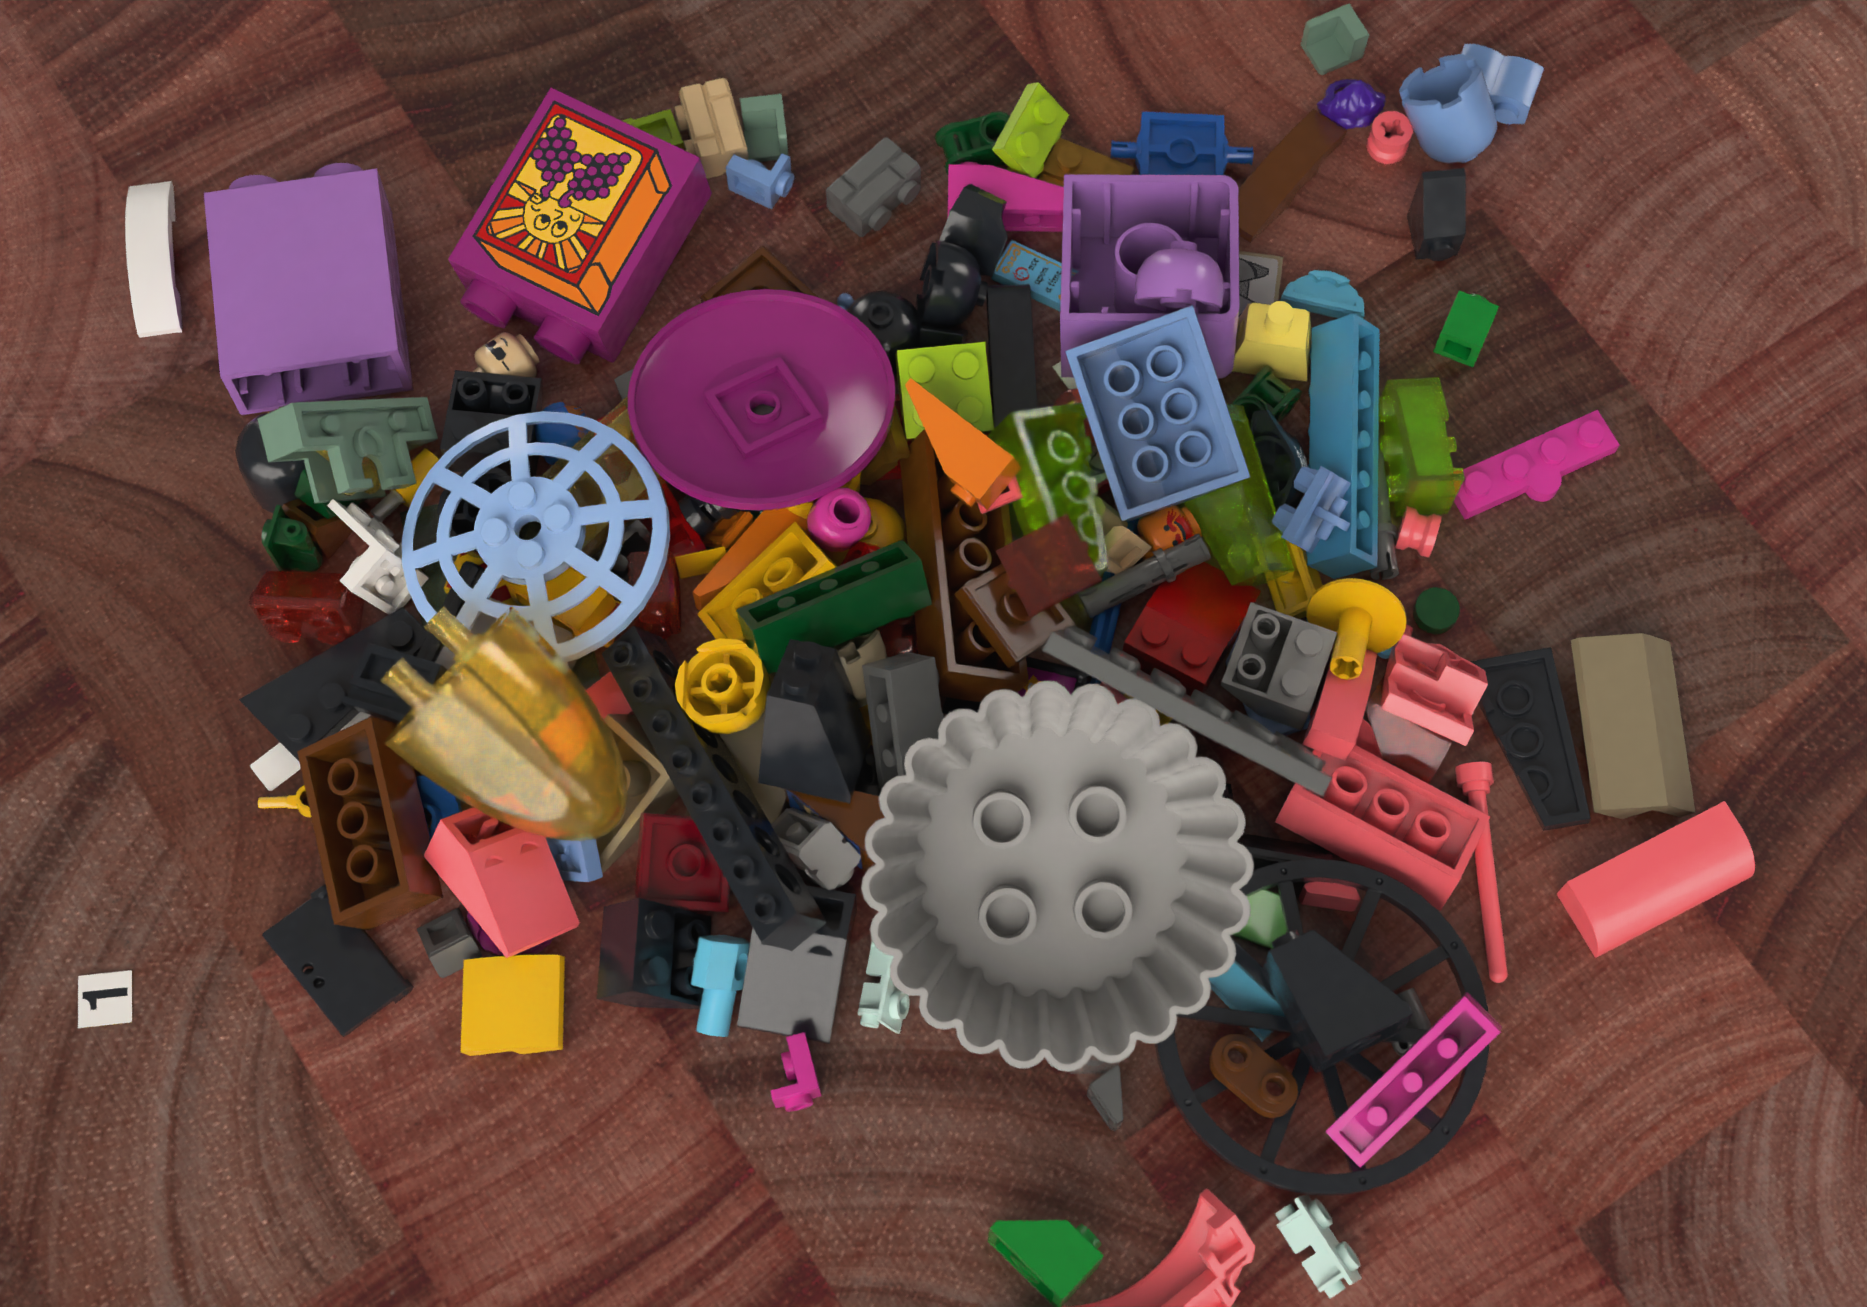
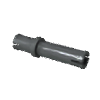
(1386, 530)
(1153, 571)

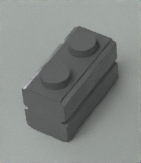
(874, 188)

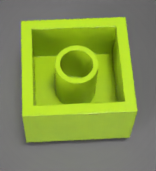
(952, 375)

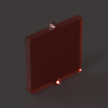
(1048, 565)

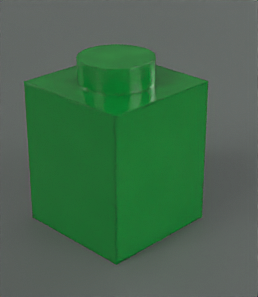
(1466, 328)

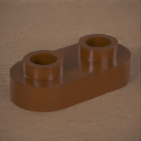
(1250, 1077)

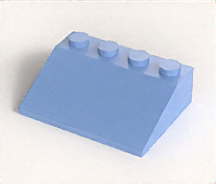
(1158, 414)

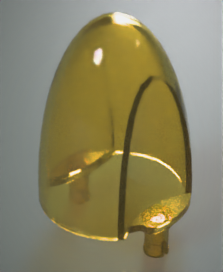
(511, 732)

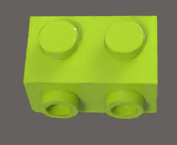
(1031, 131)

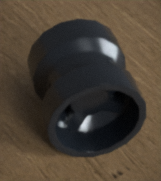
(703, 515)

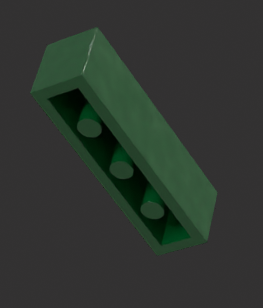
(837, 603)

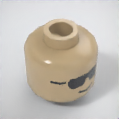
(507, 356)

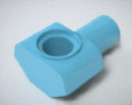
(720, 972)

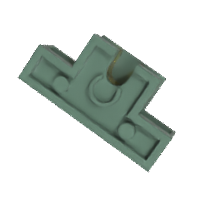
(350, 444)

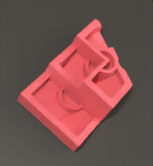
(1432, 687)

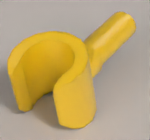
(289, 802)

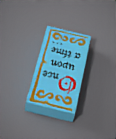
(1030, 267)

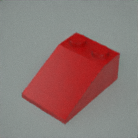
(1190, 626)

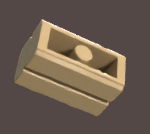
(711, 124)

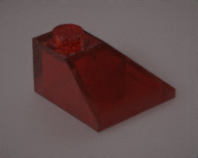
(1404, 742)

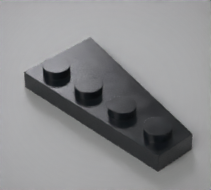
(306, 700)
(1535, 735)

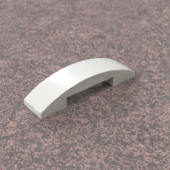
(151, 259)

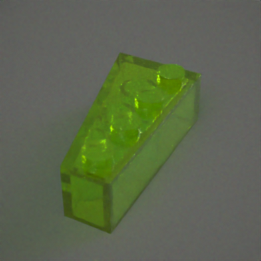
(1054, 472)
(1239, 520)

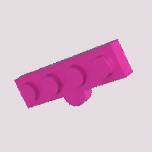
(1535, 465)

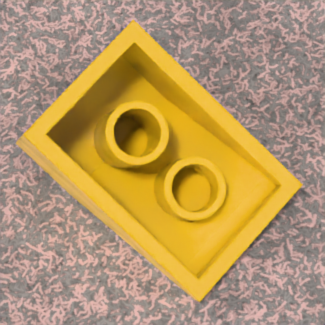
(781, 565)

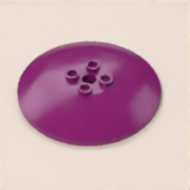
(752, 349)

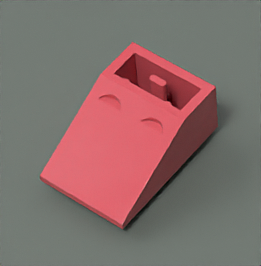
(502, 879)

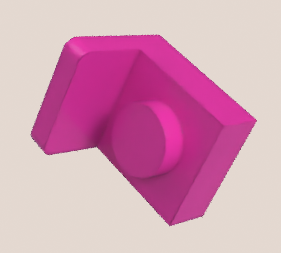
(799, 1066)

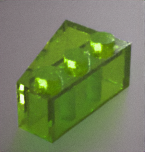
(1418, 446)

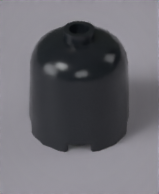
(268, 481)

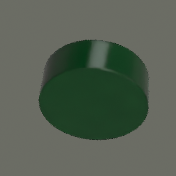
(1436, 610)

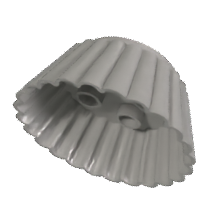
(1057, 876)

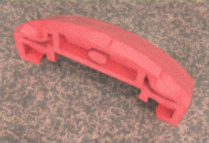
(1198, 1268)

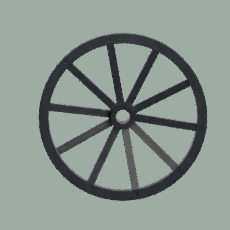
(1441, 1129)

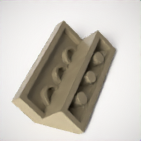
(1632, 725)

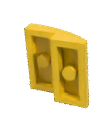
(512, 1004)

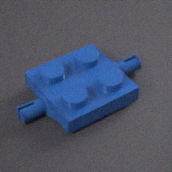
(1181, 145)

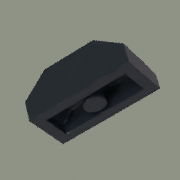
(977, 226)

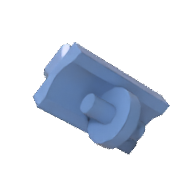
(1317, 511)

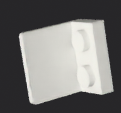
(379, 570)

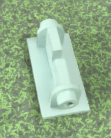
(882, 1000)
(1311, 1227)

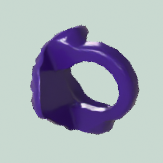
(1353, 106)

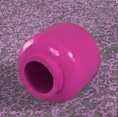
(839, 520)

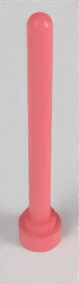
(1475, 783)

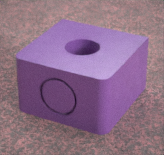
(1119, 223)

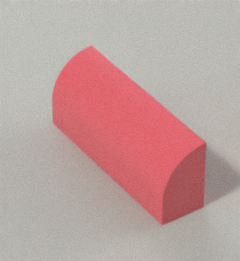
(1659, 879)

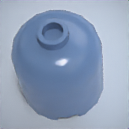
(1450, 109)

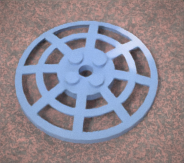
(560, 535)

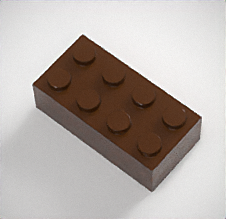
(368, 826)

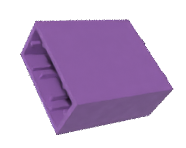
(306, 289)

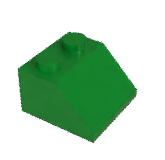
(1048, 1254)

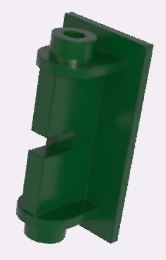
(290, 544)

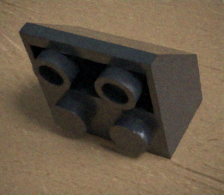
(483, 399)
(650, 955)

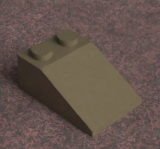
(648, 786)

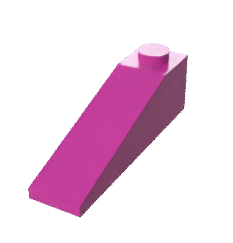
(1030, 202)
(1414, 1079)

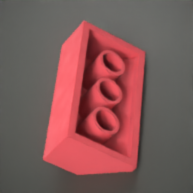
(1388, 823)

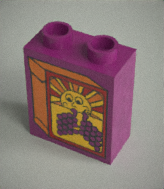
(579, 229)

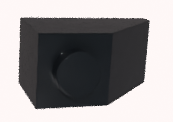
(1438, 214)

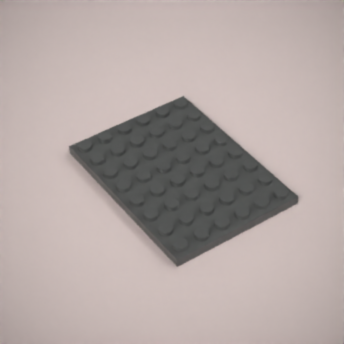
(1195, 711)

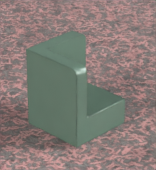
(1334, 39)
(764, 127)

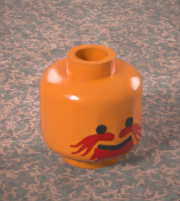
(1167, 528)

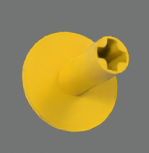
(1362, 616)

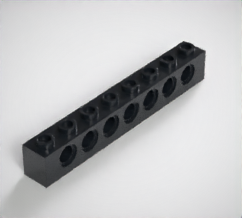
(715, 794)

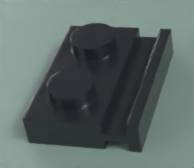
(373, 696)

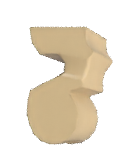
(1121, 544)

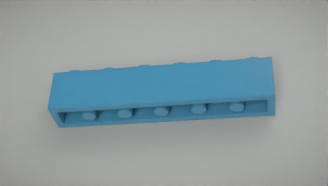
(1346, 437)

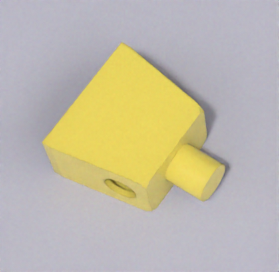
(1273, 337)

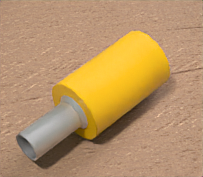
(421, 465)

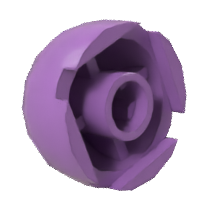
(1179, 280)

